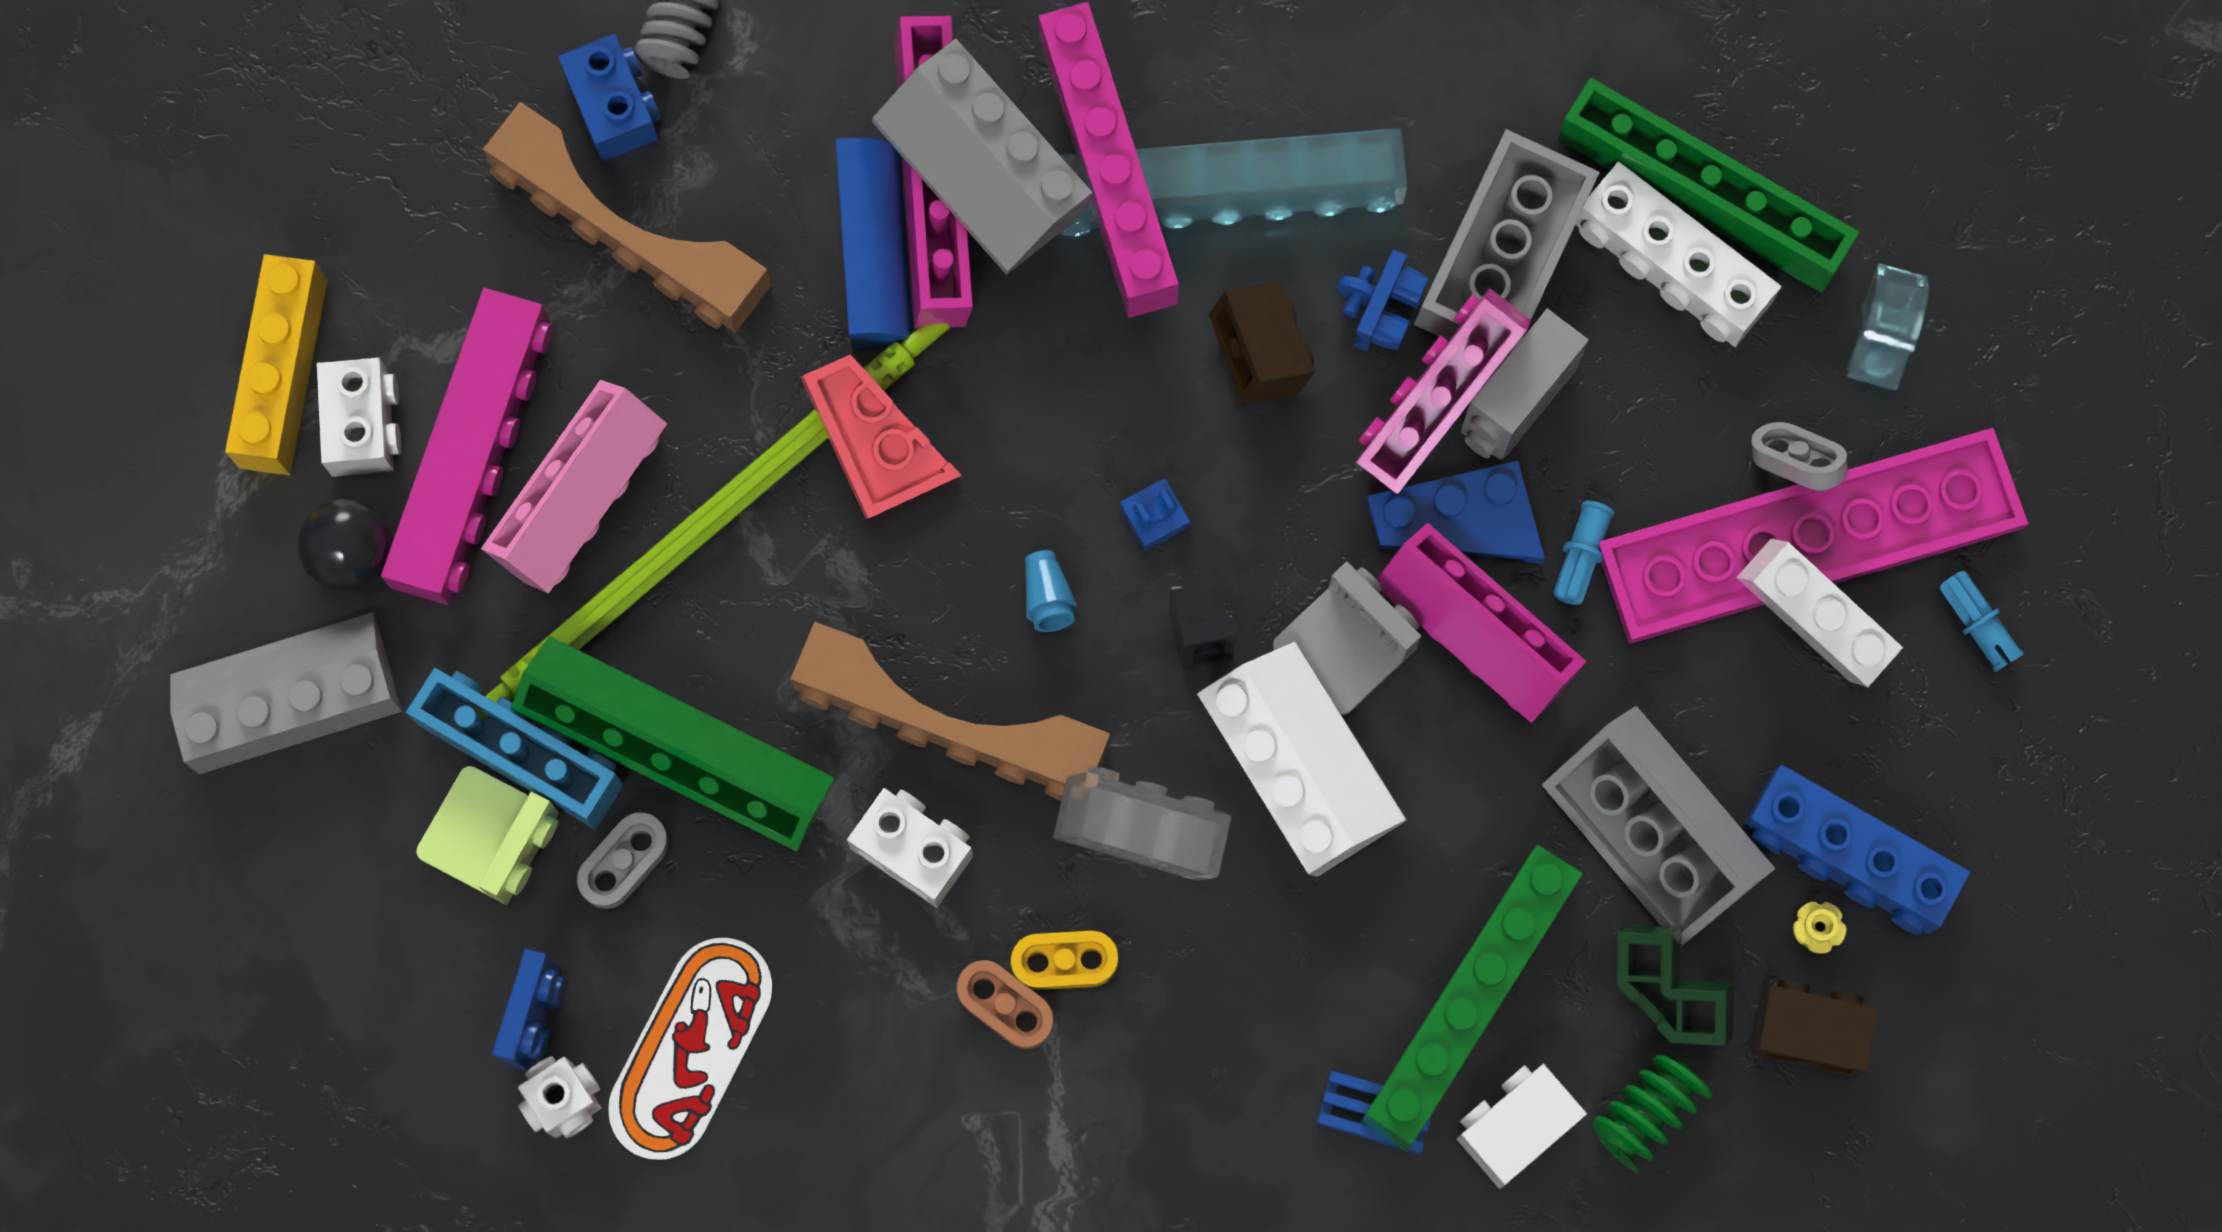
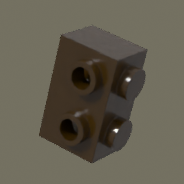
(1262, 342)
(1814, 1029)

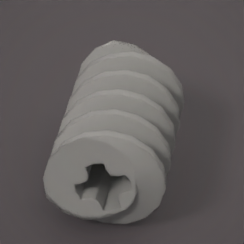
(671, 33)

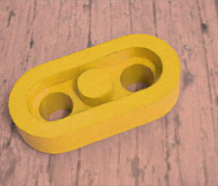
(1064, 958)

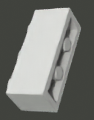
(1819, 612)

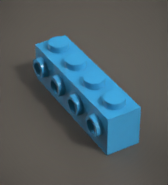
(515, 748)

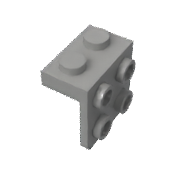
(1352, 637)

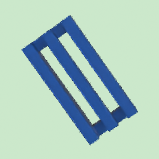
(1332, 1099)

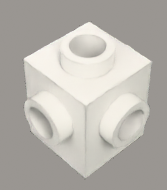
(573, 1111)

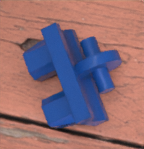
(1395, 282)

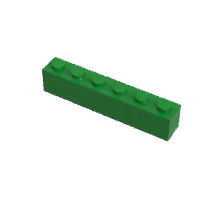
(1708, 185)
(672, 743)
(1471, 998)

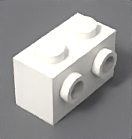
(357, 417)
(911, 845)
(1519, 1125)

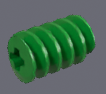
(1649, 1110)

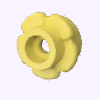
(1805, 929)

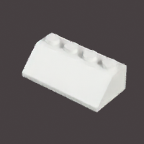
(1302, 758)

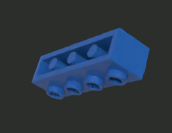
(1855, 851)

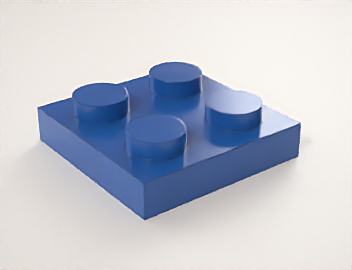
(533, 994)

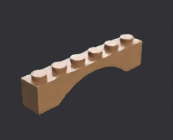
(708, 274)
(844, 673)

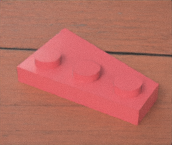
(873, 440)

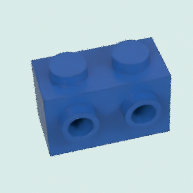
(609, 98)

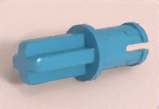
(1583, 552)
(1980, 619)

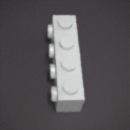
(1676, 255)

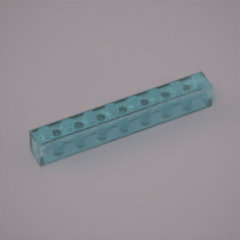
(1267, 178)

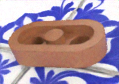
(1005, 1005)

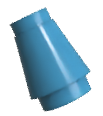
(1048, 596)

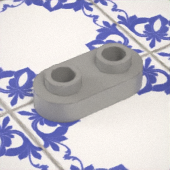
(1799, 456)
(618, 857)

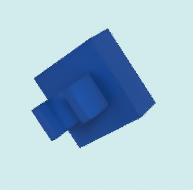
(1154, 514)

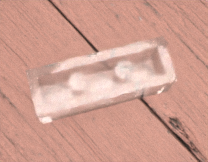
(1142, 824)

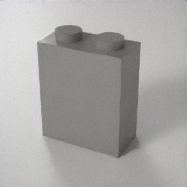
(1523, 386)

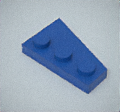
(1475, 511)

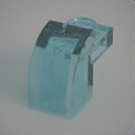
(1889, 326)

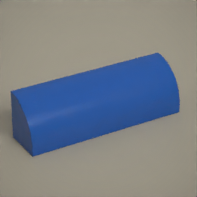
(874, 242)

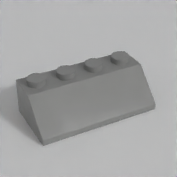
(982, 157)
(1510, 232)
(282, 694)
(1657, 825)

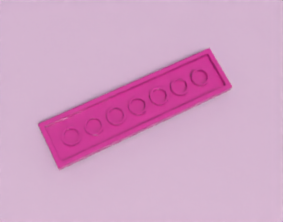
(1866, 524)

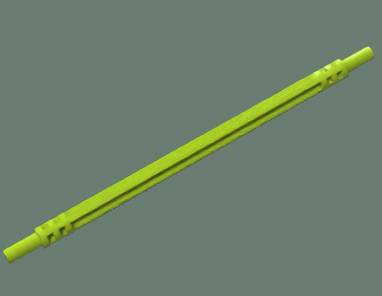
(711, 516)

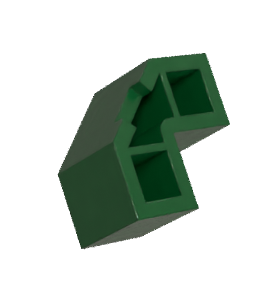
(1681, 1009)

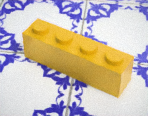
(276, 365)

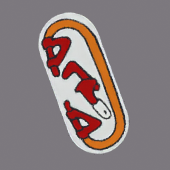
(690, 1048)

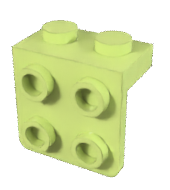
(488, 834)

